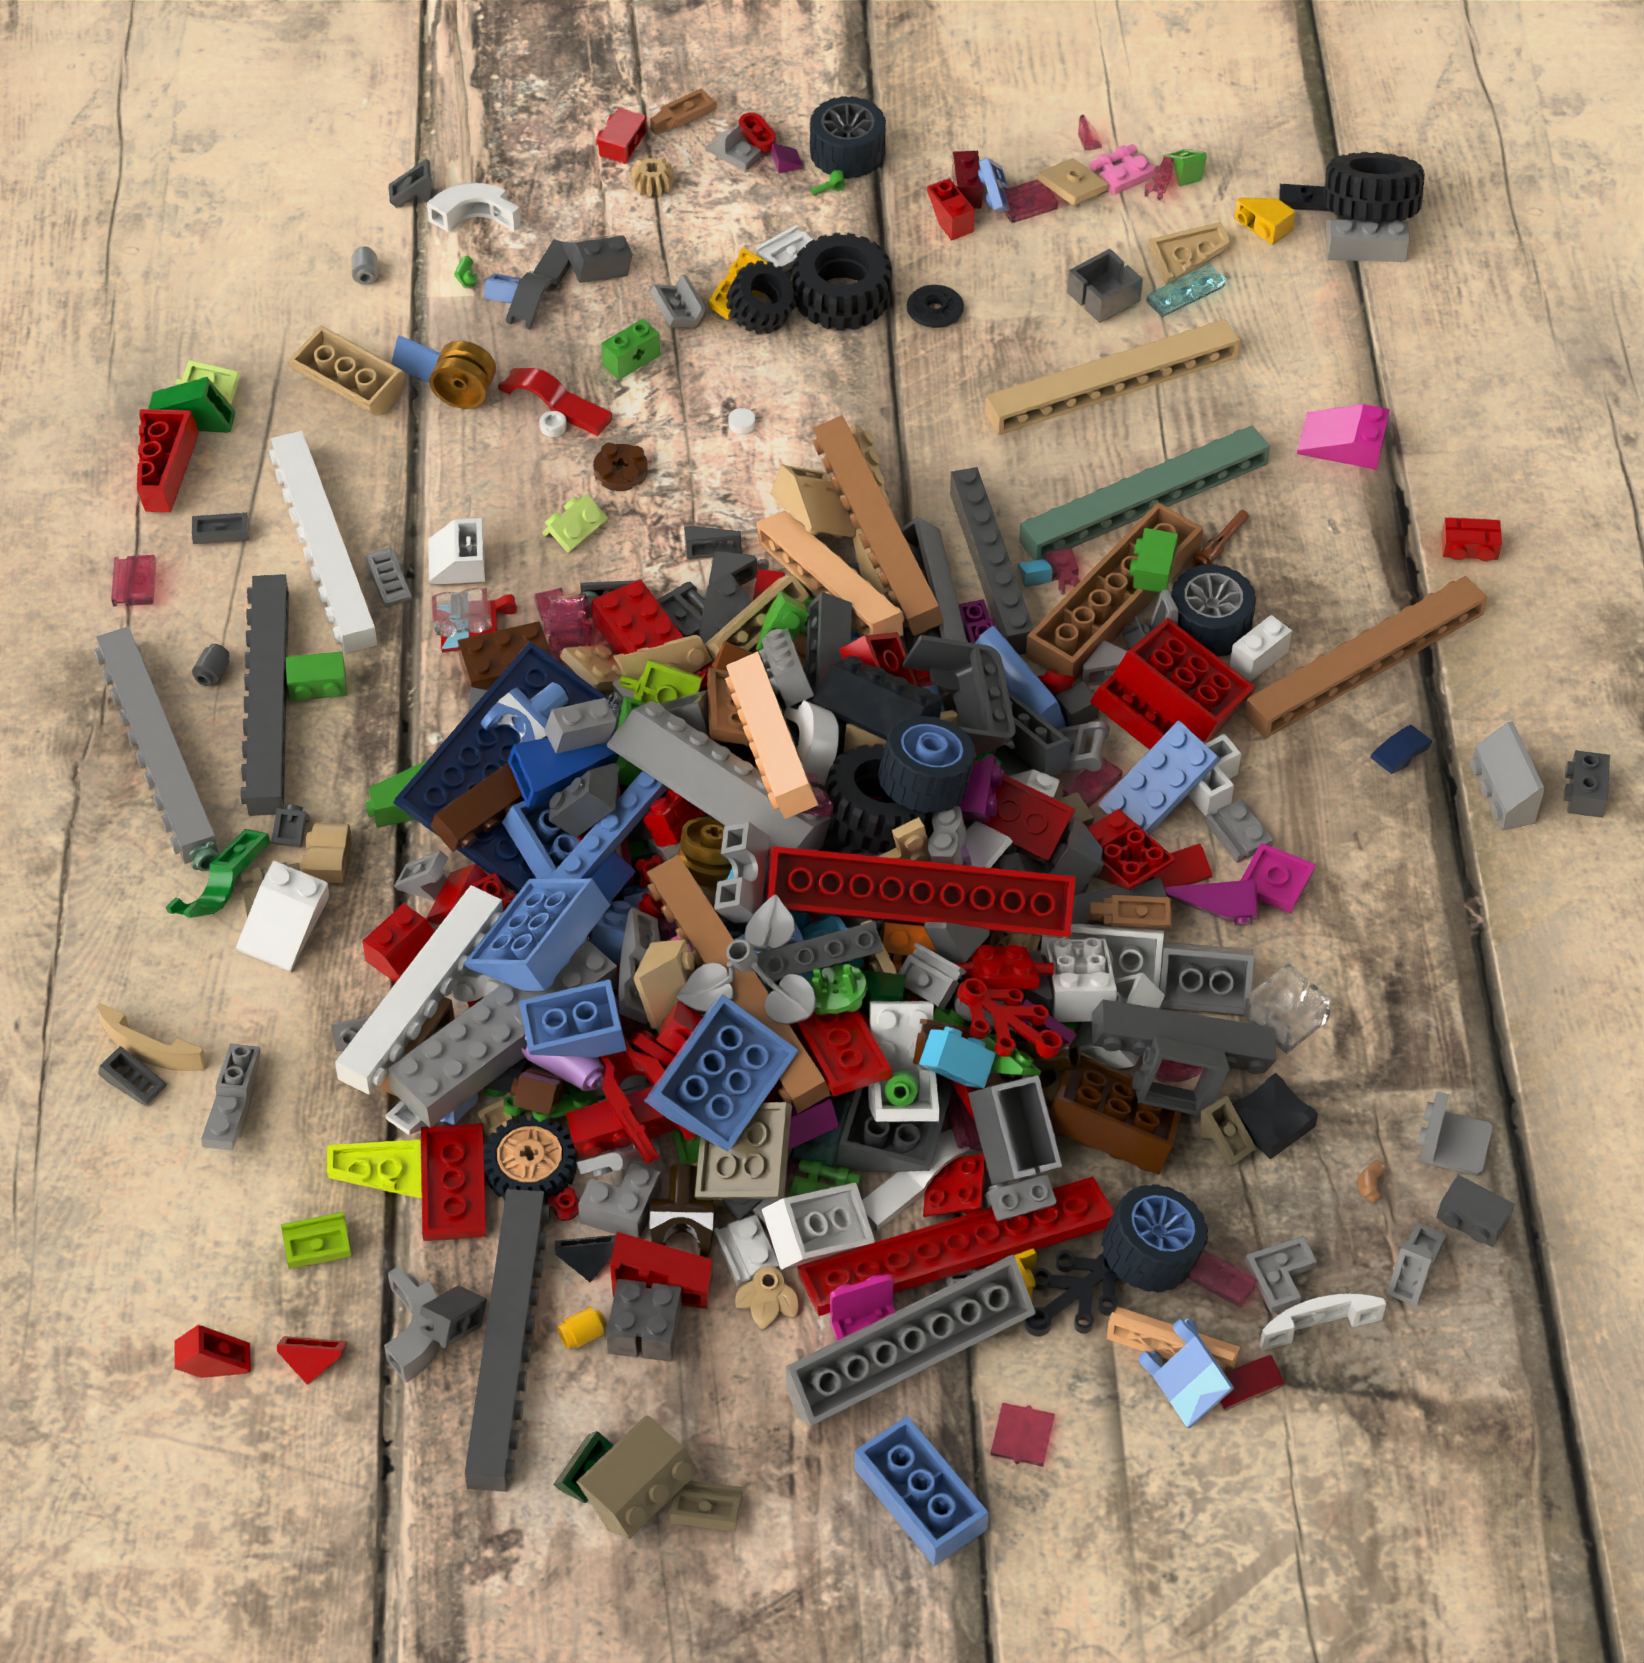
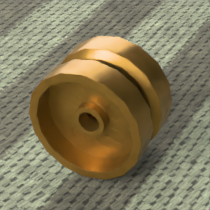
(462, 374)
(702, 851)

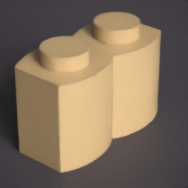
(328, 852)

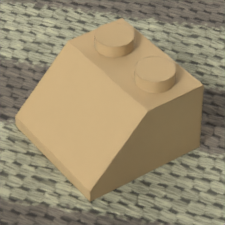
(662, 976)

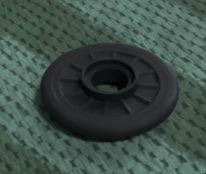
(949, 299)

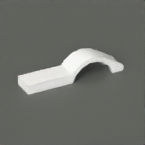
(909, 1186)

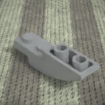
(232, 1097)

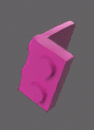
(860, 1305)

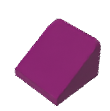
(785, 158)

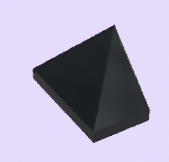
(586, 1254)

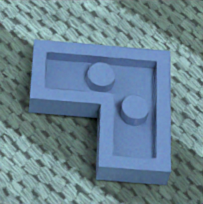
(995, 180)

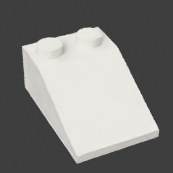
(283, 916)
(817, 1225)

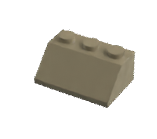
(637, 1477)

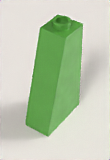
(383, 795)

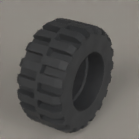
(1374, 187)
(842, 258)
(855, 815)

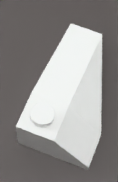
(1129, 949)

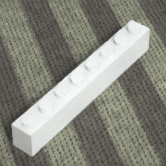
(417, 992)

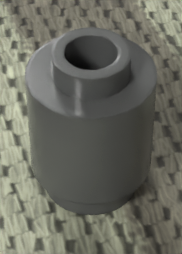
(211, 665)

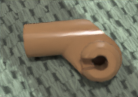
(1367, 1181)

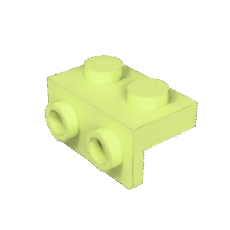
(223, 379)
(576, 523)

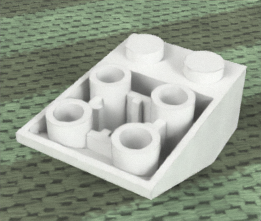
(1080, 977)

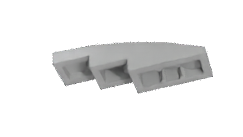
(639, 933)

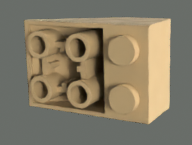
(812, 501)

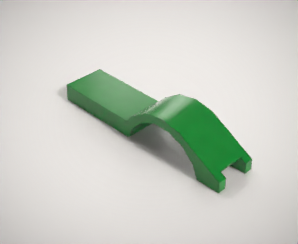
(223, 875)

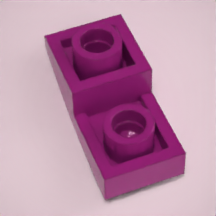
(975, 619)

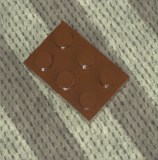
(489, 654)

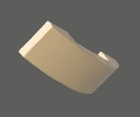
(178, 1056)

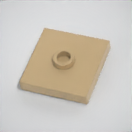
(1072, 181)

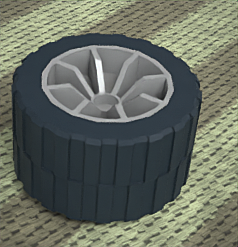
(1214, 606)

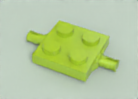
(662, 683)

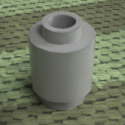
(364, 265)

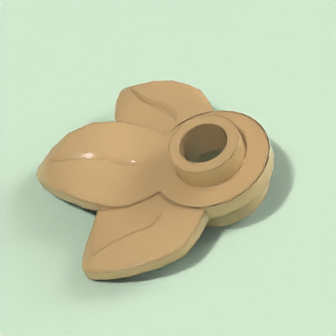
(767, 1301)

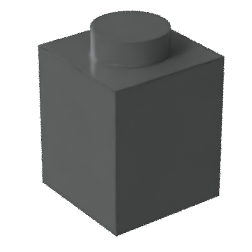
(1076, 706)

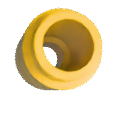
(582, 1328)

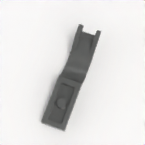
(533, 284)

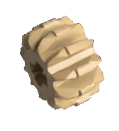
(652, 176)

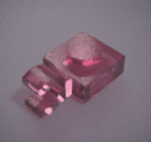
(1161, 178)
(824, 805)

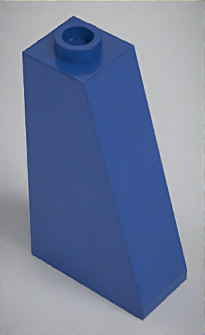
(544, 773)

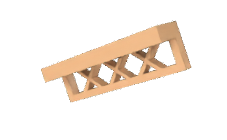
(1155, 1335)

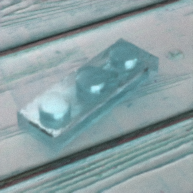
(1186, 290)

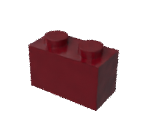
(966, 177)

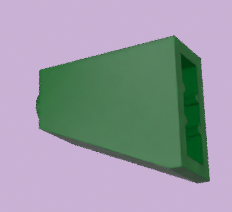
(202, 398)

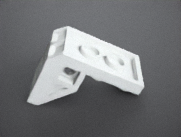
(896, 1032)

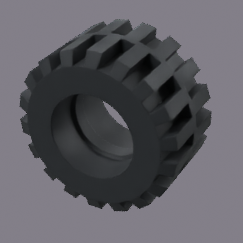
(771, 282)

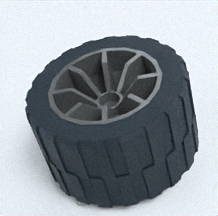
(847, 136)

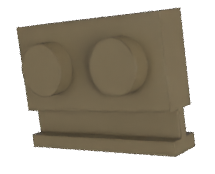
(707, 1506)

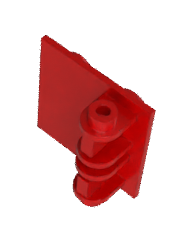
(957, 1187)

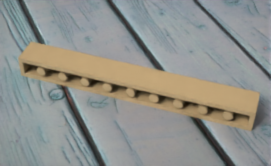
(1111, 376)

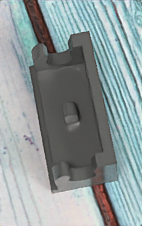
(454, 1315)

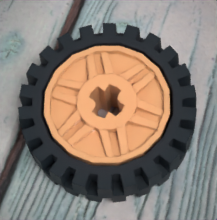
(544, 1144)

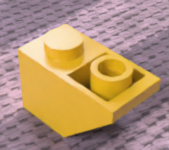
(1265, 217)

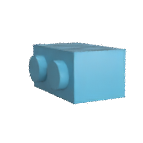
(957, 1057)

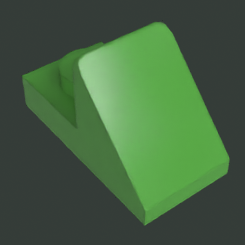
(1188, 165)

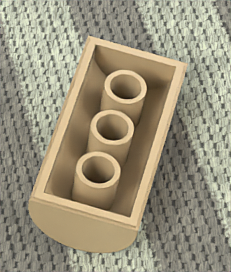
(349, 371)

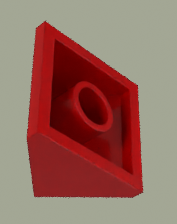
(453, 890)

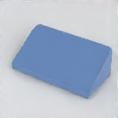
(501, 287)
(414, 358)

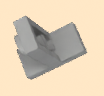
(1415, 1263)

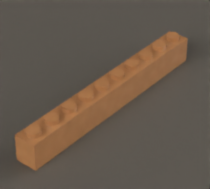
(877, 525)
(1364, 656)
(708, 937)

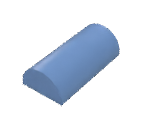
(1022, 680)

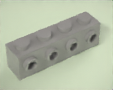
(785, 667)

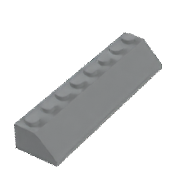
(930, 555)
(710, 776)
(908, 1341)

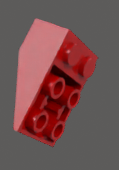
(1128, 851)

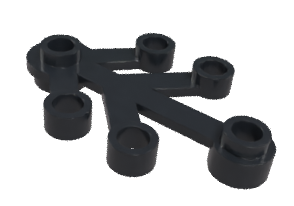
(1076, 1288)

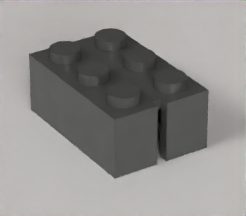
(1015, 1129)

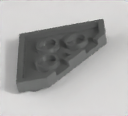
(722, 603)

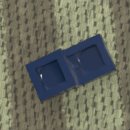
(1400, 748)

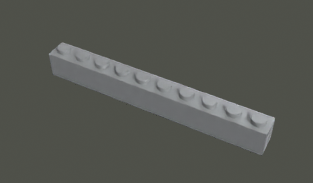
(155, 742)

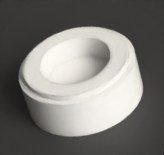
(741, 421)
(553, 423)

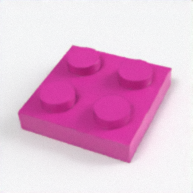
(1278, 877)

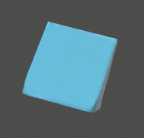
(1035, 572)

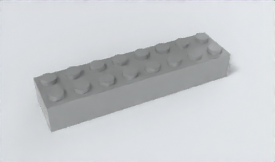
(482, 1042)

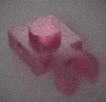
(1063, 568)

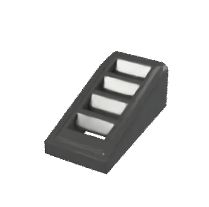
(701, 541)
(123, 1057)

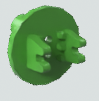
(838, 989)

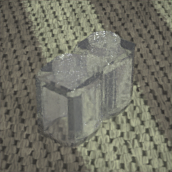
(461, 612)

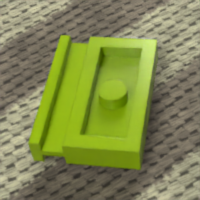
(316, 1240)

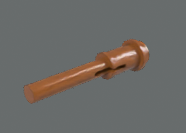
(1213, 548)

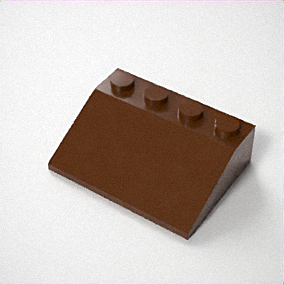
(1104, 1113)

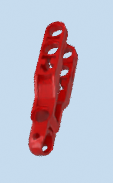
(618, 1068)

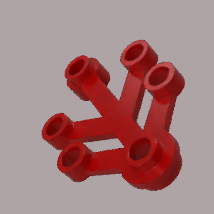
(977, 996)

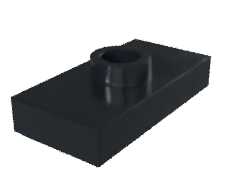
(1303, 196)

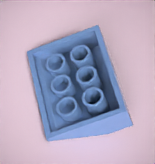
(539, 932)
(721, 1074)

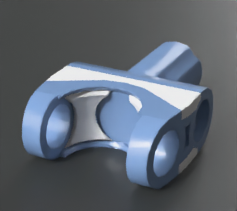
(526, 715)

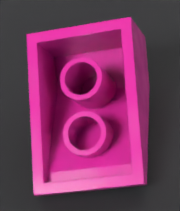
(1345, 434)

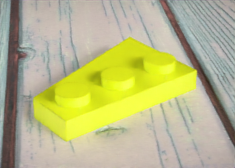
(378, 1165)

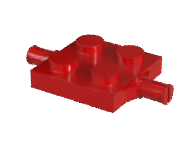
(1005, 967)

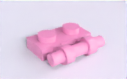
(1127, 173)

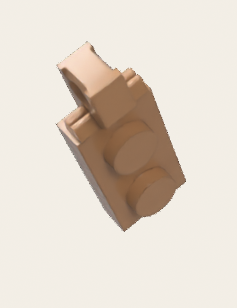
(682, 111)
(1132, 912)

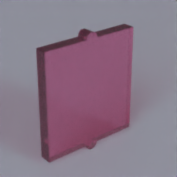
(1022, 1434)

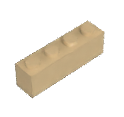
(747, 625)

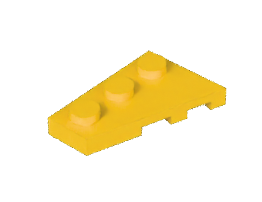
(718, 299)

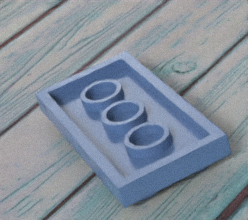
(1161, 778)

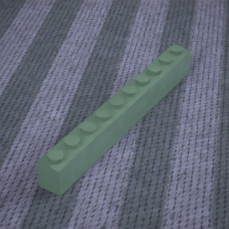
(1136, 495)

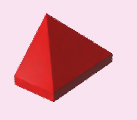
(310, 1355)

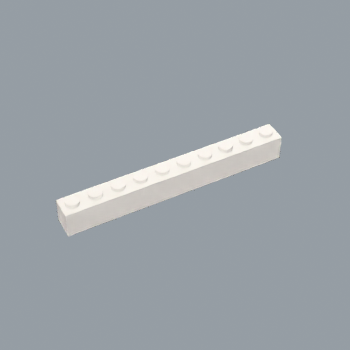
(323, 543)

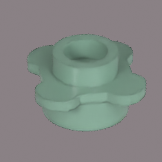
(203, 856)

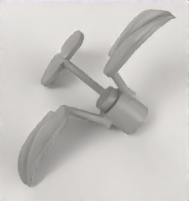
(768, 927)

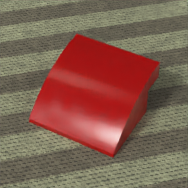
(1171, 680)

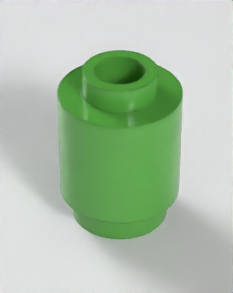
(907, 1080)

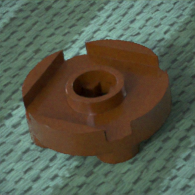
(612, 455)

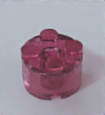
(567, 621)

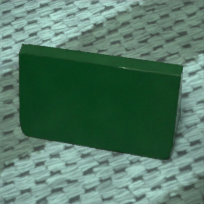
(587, 1454)

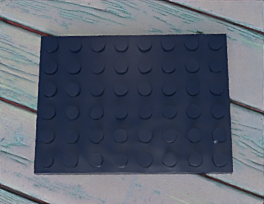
(475, 753)

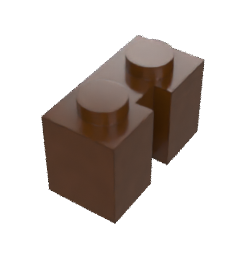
(537, 1090)

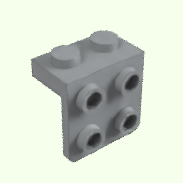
(1453, 1139)

